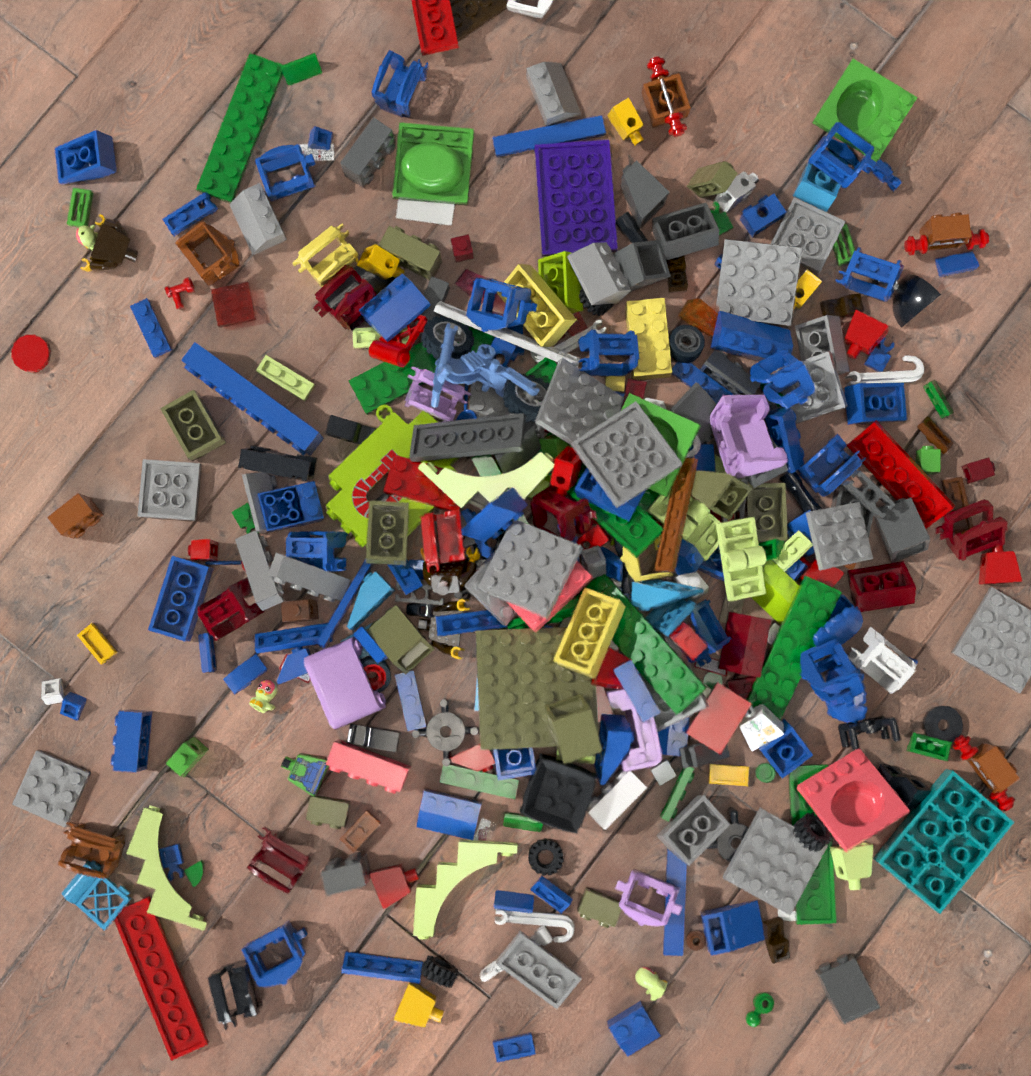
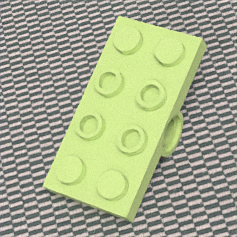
(699, 524)
(741, 558)

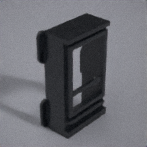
(276, 463)

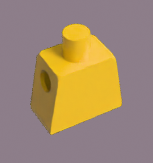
(624, 115)
(380, 262)
(806, 286)
(417, 1006)

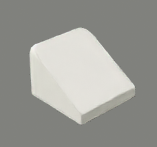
(52, 691)
(663, 772)

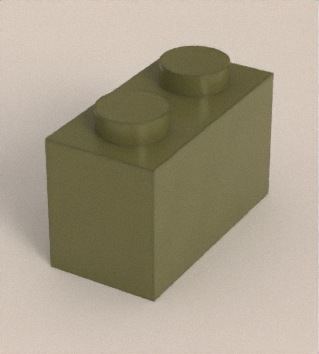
(328, 811)
(599, 907)

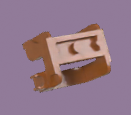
(221, 267)
(91, 847)

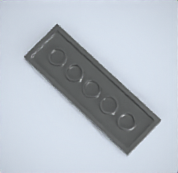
(468, 437)

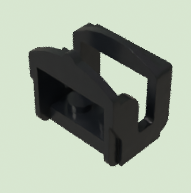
(242, 990)

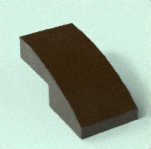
(842, 306)
(775, 941)

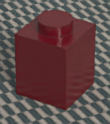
(462, 248)
(978, 470)

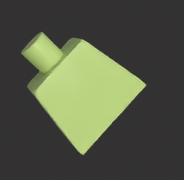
(853, 864)

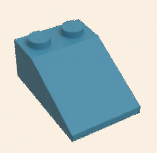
(817, 187)
(660, 593)
(370, 597)

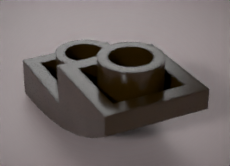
(678, 278)

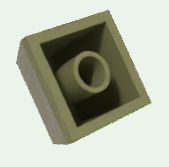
(719, 492)

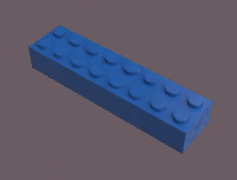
(248, 396)

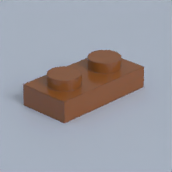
(360, 831)

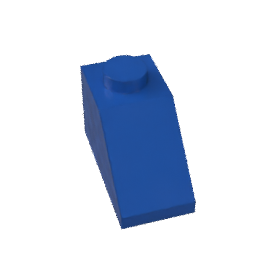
(688, 558)
(294, 665)

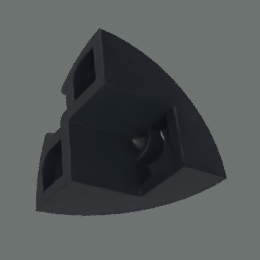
(912, 297)
(908, 789)

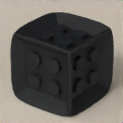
(558, 794)

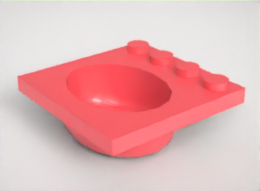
(852, 799)

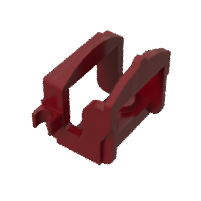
(348, 308)
(564, 511)
(978, 538)
(226, 605)
(280, 858)

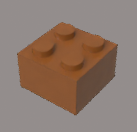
(75, 516)

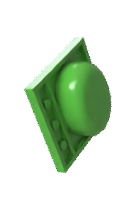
(867, 106)
(433, 163)
(676, 431)

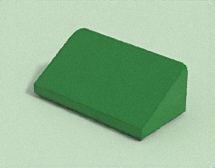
(301, 69)
(938, 399)
(772, 548)
(929, 747)
(520, 821)

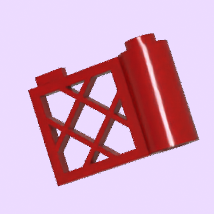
(395, 351)

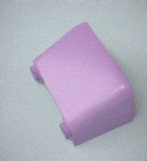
(743, 435)
(343, 683)
(645, 747)

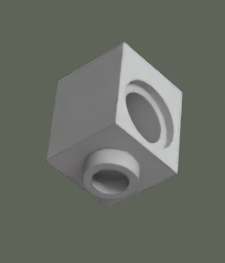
(593, 561)

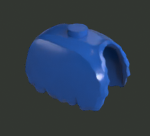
(842, 624)
(841, 711)

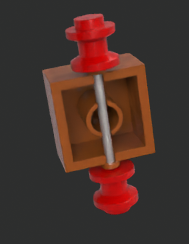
(665, 98)
(946, 233)
(991, 768)

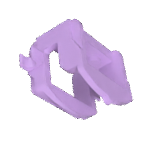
(421, 397)
(640, 913)

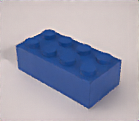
(179, 599)

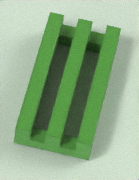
(70, 221)
(850, 245)

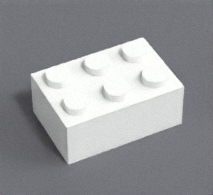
(615, 798)

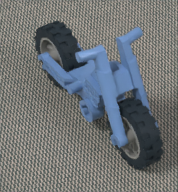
(460, 366)

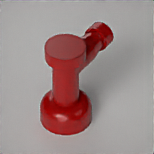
(174, 291)

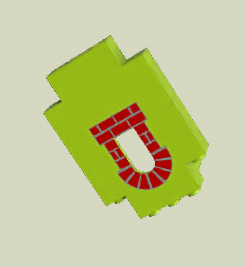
(367, 467)

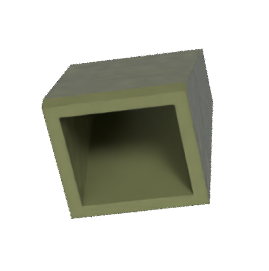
(400, 639)
(573, 728)

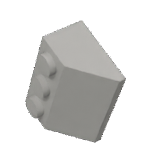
(552, 92)
(257, 219)
(599, 274)
(823, 336)
(255, 484)
(693, 829)

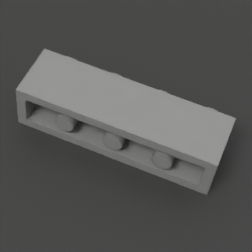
(257, 566)
(307, 576)

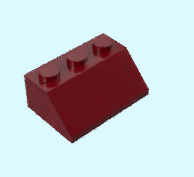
(881, 586)
(748, 644)

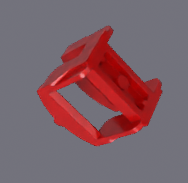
(449, 538)

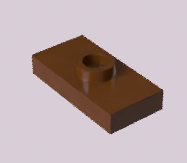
(935, 435)

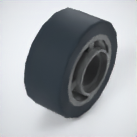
(689, 335)

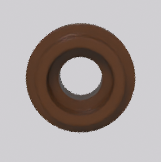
(695, 934)

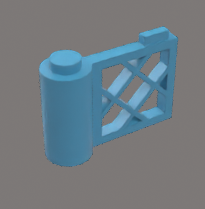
(670, 616)
(81, 888)

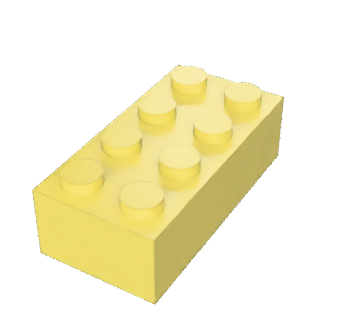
(551, 316)
(649, 322)
(589, 633)

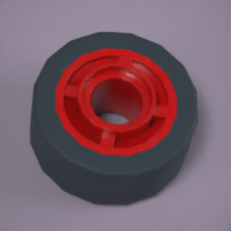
(383, 672)

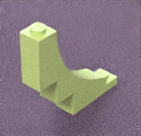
(463, 487)
(471, 857)
(165, 900)

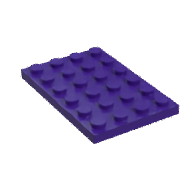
(575, 196)

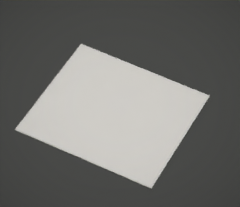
(425, 211)

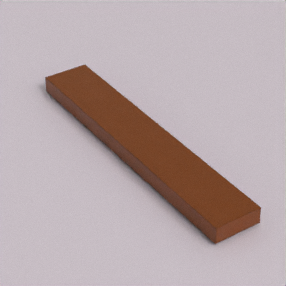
(676, 517)

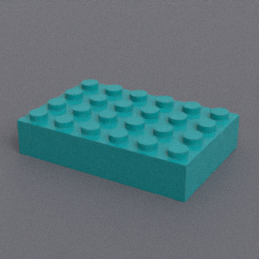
(943, 840)

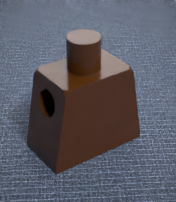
(299, 610)

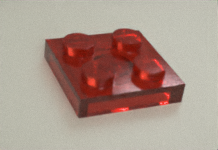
(233, 304)

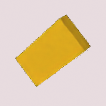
(97, 643)
(728, 774)

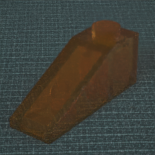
(699, 315)

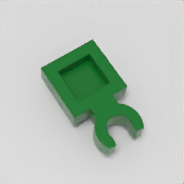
(721, 219)
(244, 517)

